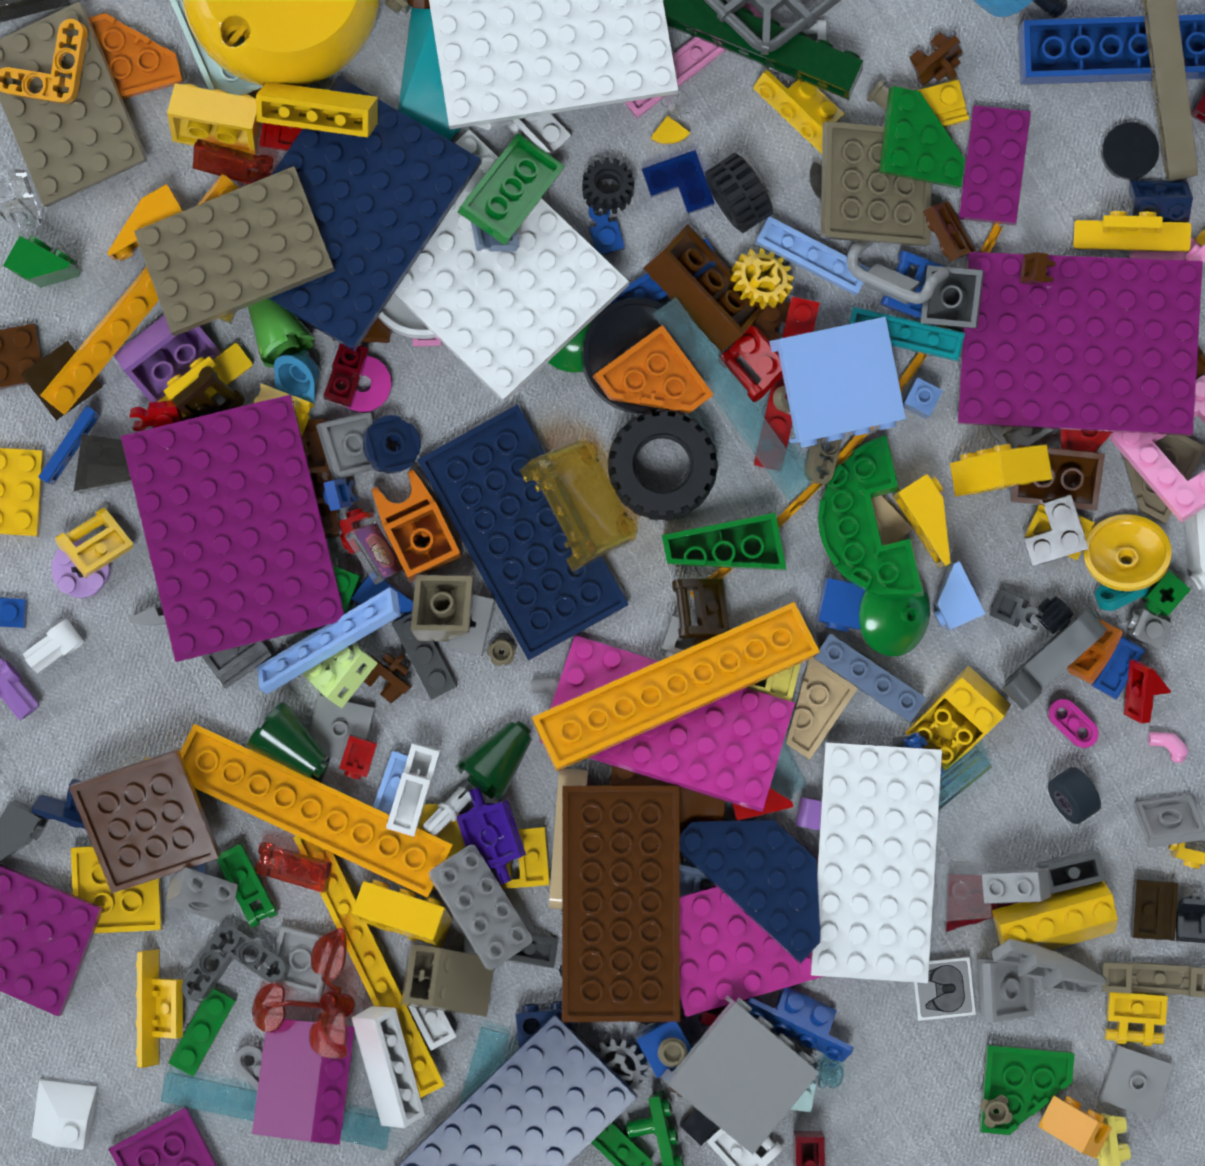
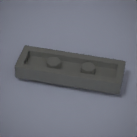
(425, 660)

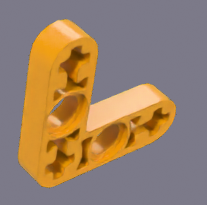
(52, 81)

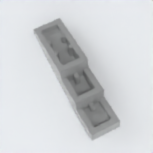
(1054, 969)

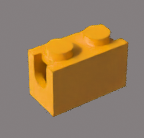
(1074, 1126)

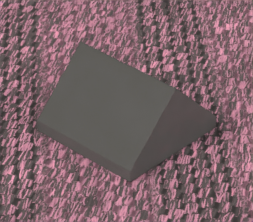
(954, 299)

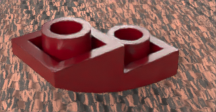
(345, 375)

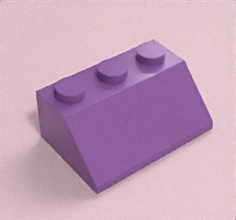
(159, 356)

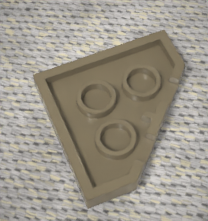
(1183, 454)

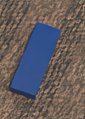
(69, 446)

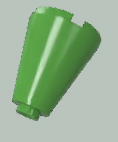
(278, 332)

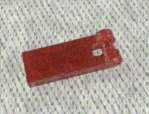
(231, 162)
(293, 867)

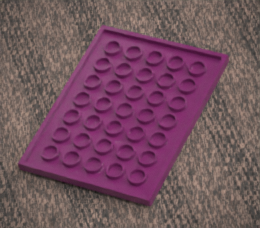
(1089, 351)
(233, 528)

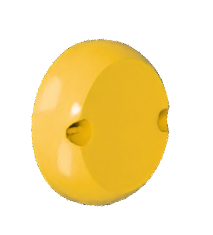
(283, 38)

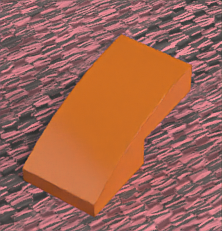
(1095, 658)

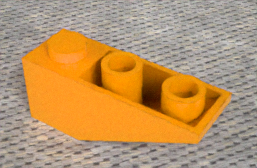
(151, 209)

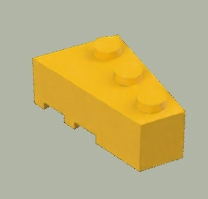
(999, 469)
(402, 913)

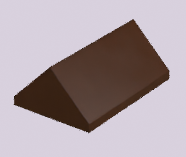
(1072, 473)

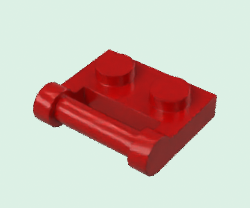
(757, 353)

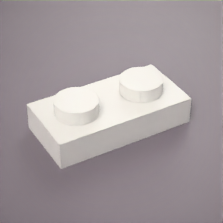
(433, 1026)

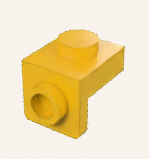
(1191, 857)

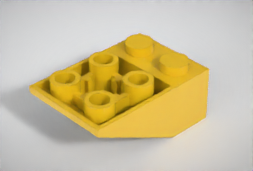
(960, 716)

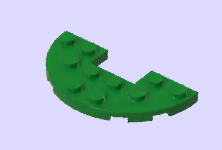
(851, 526)

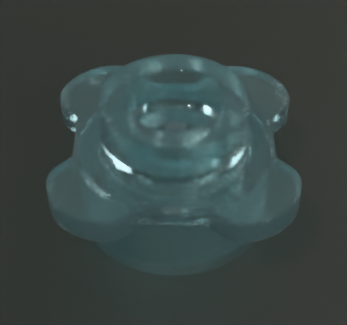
(830, 1074)

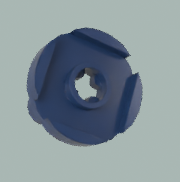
(398, 430)

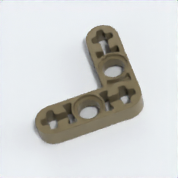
(813, 460)

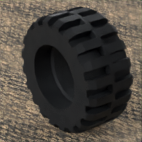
(670, 426)

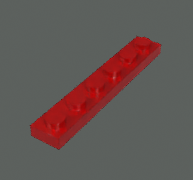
(799, 320)

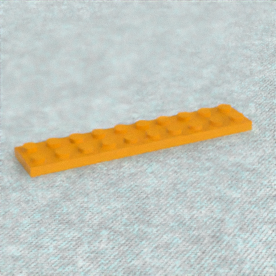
(675, 686)
(311, 810)

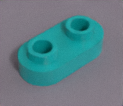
(1111, 599)

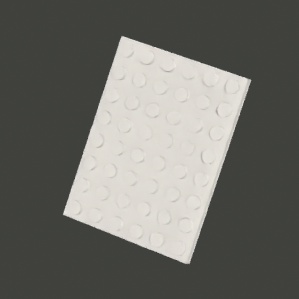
(548, 56)
(507, 308)

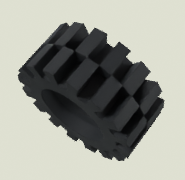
(608, 171)

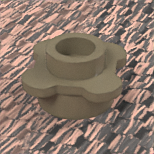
(1001, 1117)

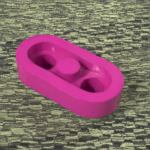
(1072, 723)

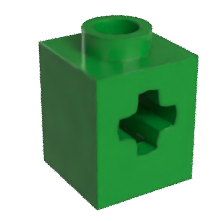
(1176, 592)

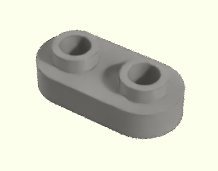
(252, 1072)

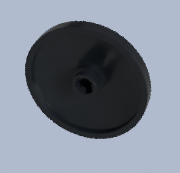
(614, 333)

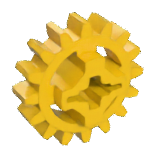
(762, 278)

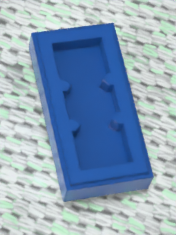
(1115, 673)

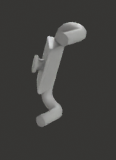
(891, 282)

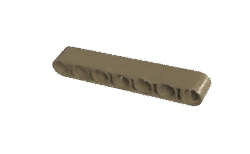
(1170, 88)

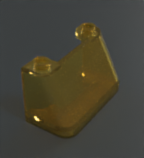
(582, 501)

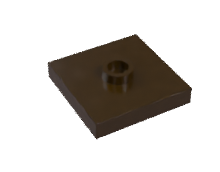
(46, 369)

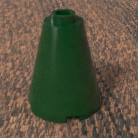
(289, 743)
(497, 760)

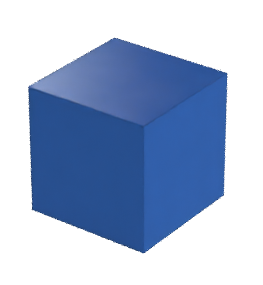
(840, 605)
(652, 1036)

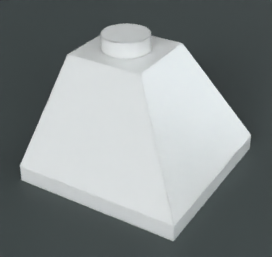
(64, 1114)

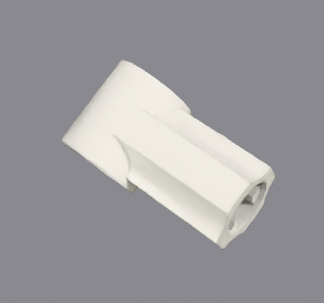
(59, 642)

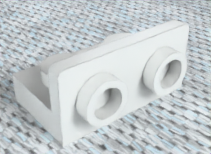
(541, 131)

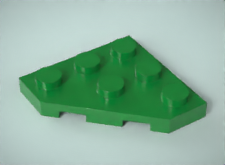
(917, 143)
(1025, 1078)

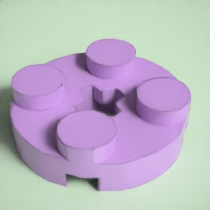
(71, 583)

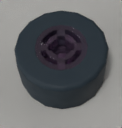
(1074, 795)

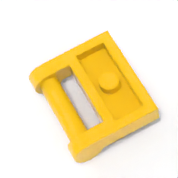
(99, 549)
(533, 865)

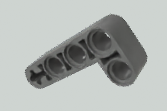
(1052, 658)

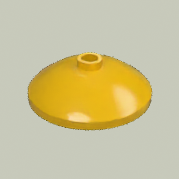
(1131, 540)

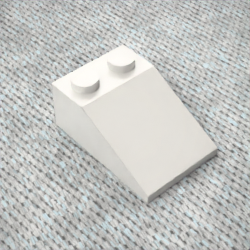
(1195, 549)

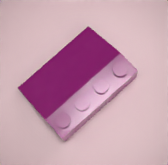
(298, 1089)

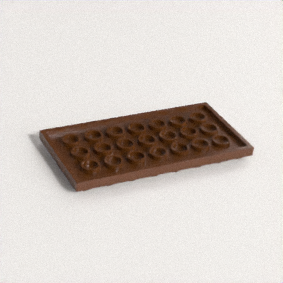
(620, 904)

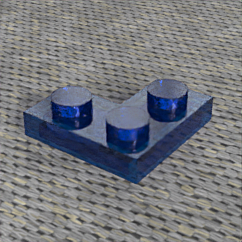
(681, 173)

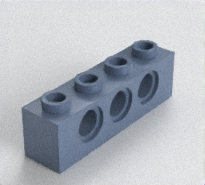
(869, 678)

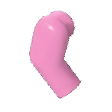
(1172, 742)

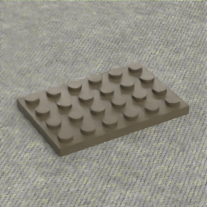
(72, 142)
(234, 251)

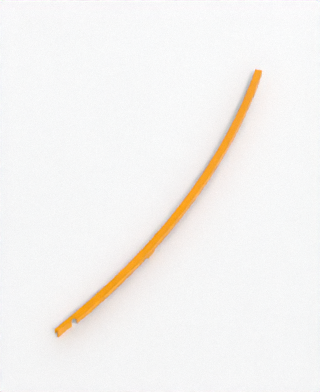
(856, 440)

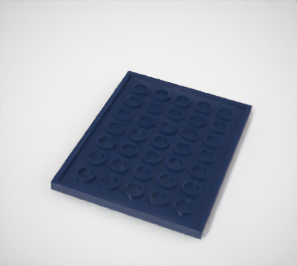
(375, 211)

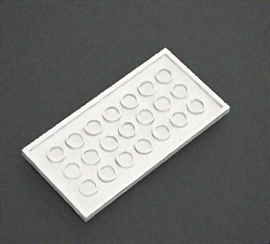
(877, 861)

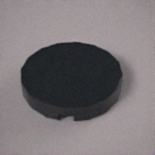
(1130, 151)

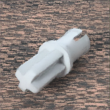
(447, 811)

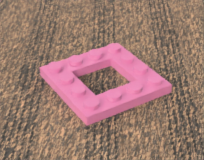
(1178, 494)

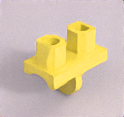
(1113, 1152)

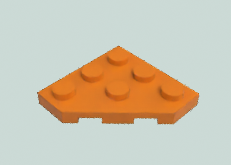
(134, 59)
(654, 376)

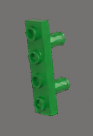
(660, 1126)

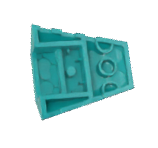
(422, 84)

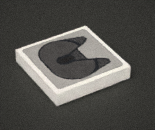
(947, 991)

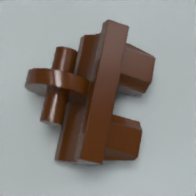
(939, 63)
(396, 685)

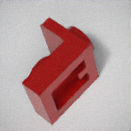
(358, 757)

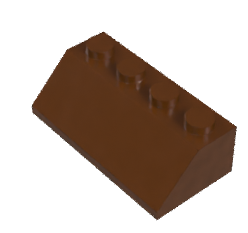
(708, 296)

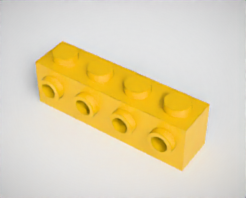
(317, 109)

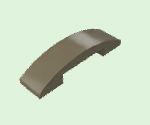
(1154, 978)

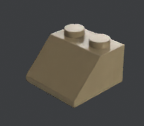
(441, 607)

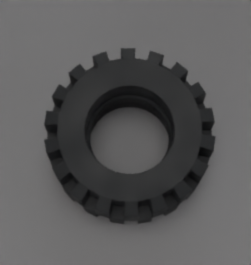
(739, 192)

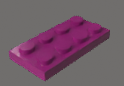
(994, 165)

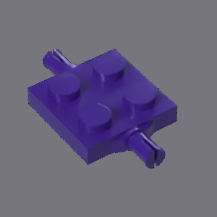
(492, 832)

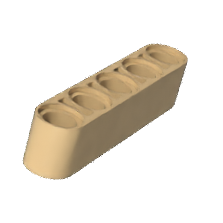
(566, 777)

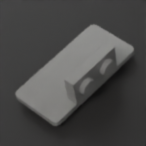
(480, 907)

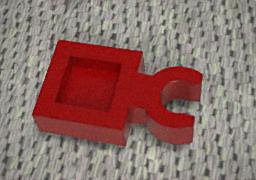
(157, 415)

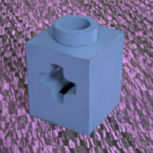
(922, 398)

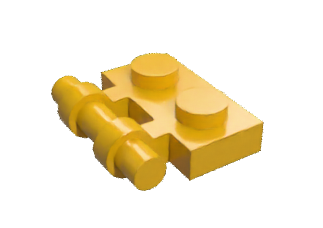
(1136, 1008)

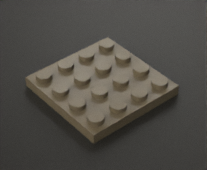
(860, 200)

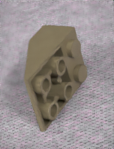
(446, 981)

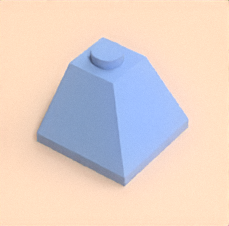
(956, 599)

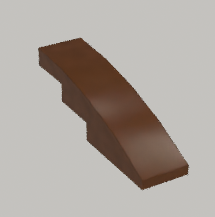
(320, 474)

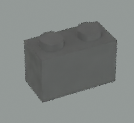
(1074, 870)

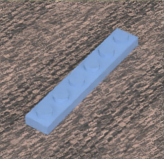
(328, 640)

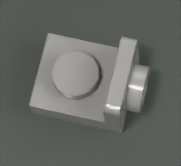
(1148, 628)
(672, 637)

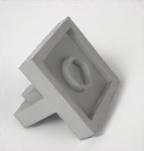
(1003, 992)

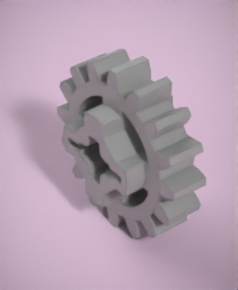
(629, 1072)

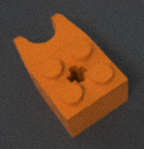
(415, 519)

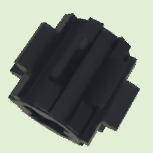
(1055, 615)

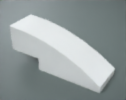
(413, 789)

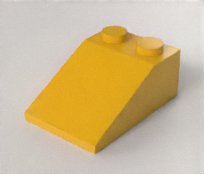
(926, 514)

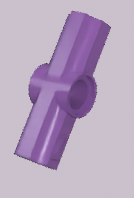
(14, 692)

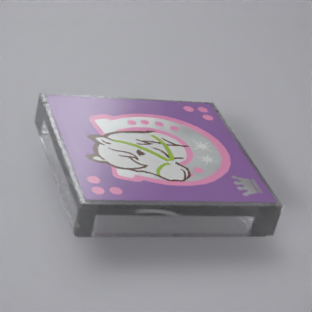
(374, 552)

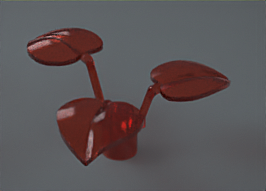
(328, 1034)

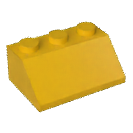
(213, 118)

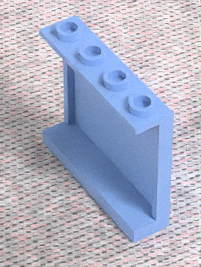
(840, 381)

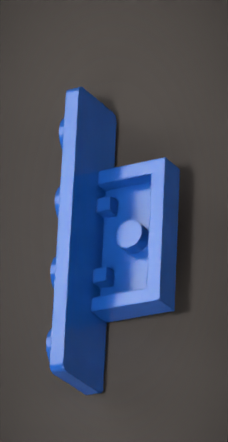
(803, 1021)

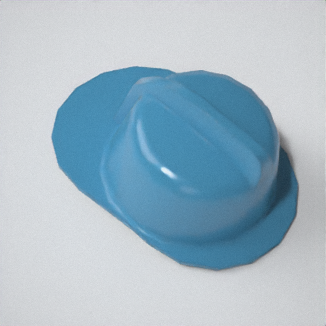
(297, 375)

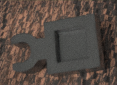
(1013, 609)

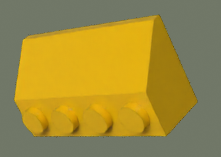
(1061, 919)

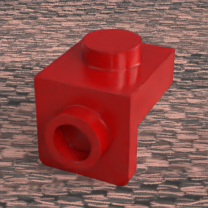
(352, 523)

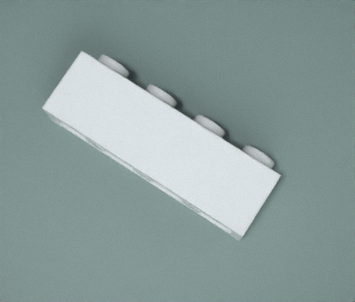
(388, 1066)

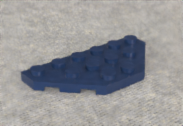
(763, 875)

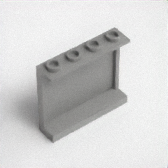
(742, 1075)

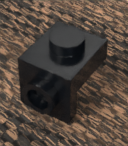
(1190, 920)

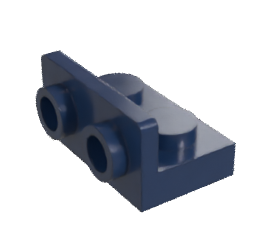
(1167, 199)

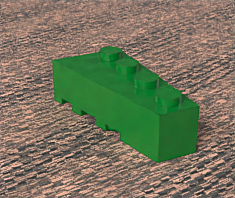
(732, 544)

